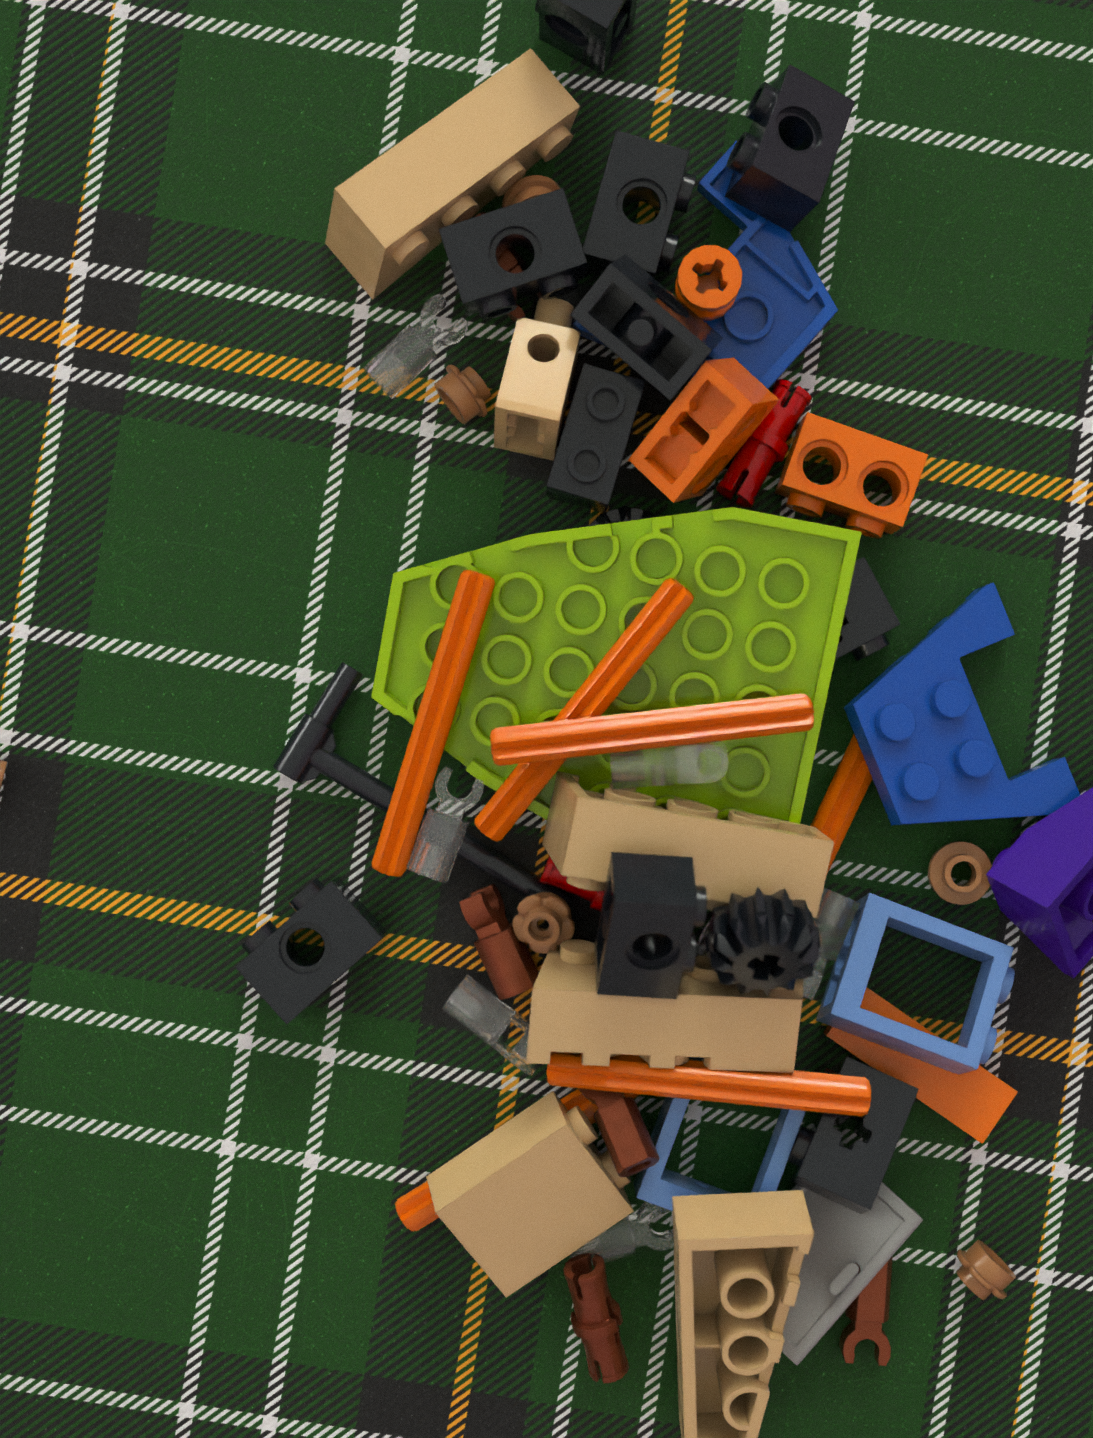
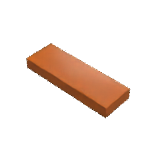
(967, 1100)

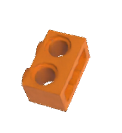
(703, 429)
(853, 458)

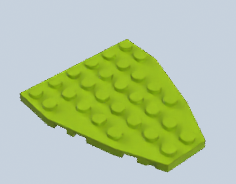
(758, 627)

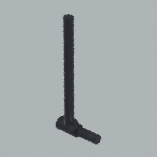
(312, 753)

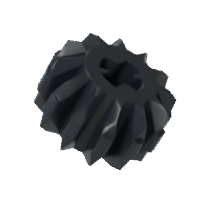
(762, 941)

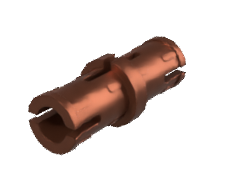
(596, 1317)

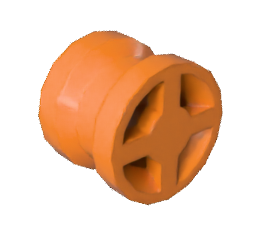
(702, 292)

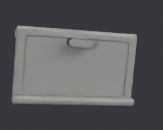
(831, 1267)

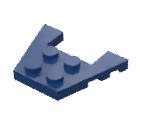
(780, 294)
(930, 737)

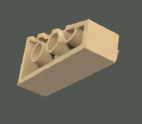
(448, 171)
(726, 854)
(703, 1021)
(732, 1298)

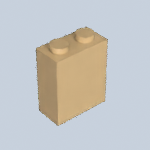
(530, 1193)

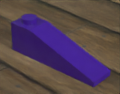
(1048, 884)

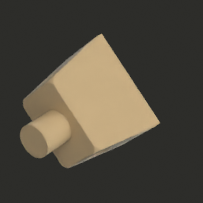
(537, 381)

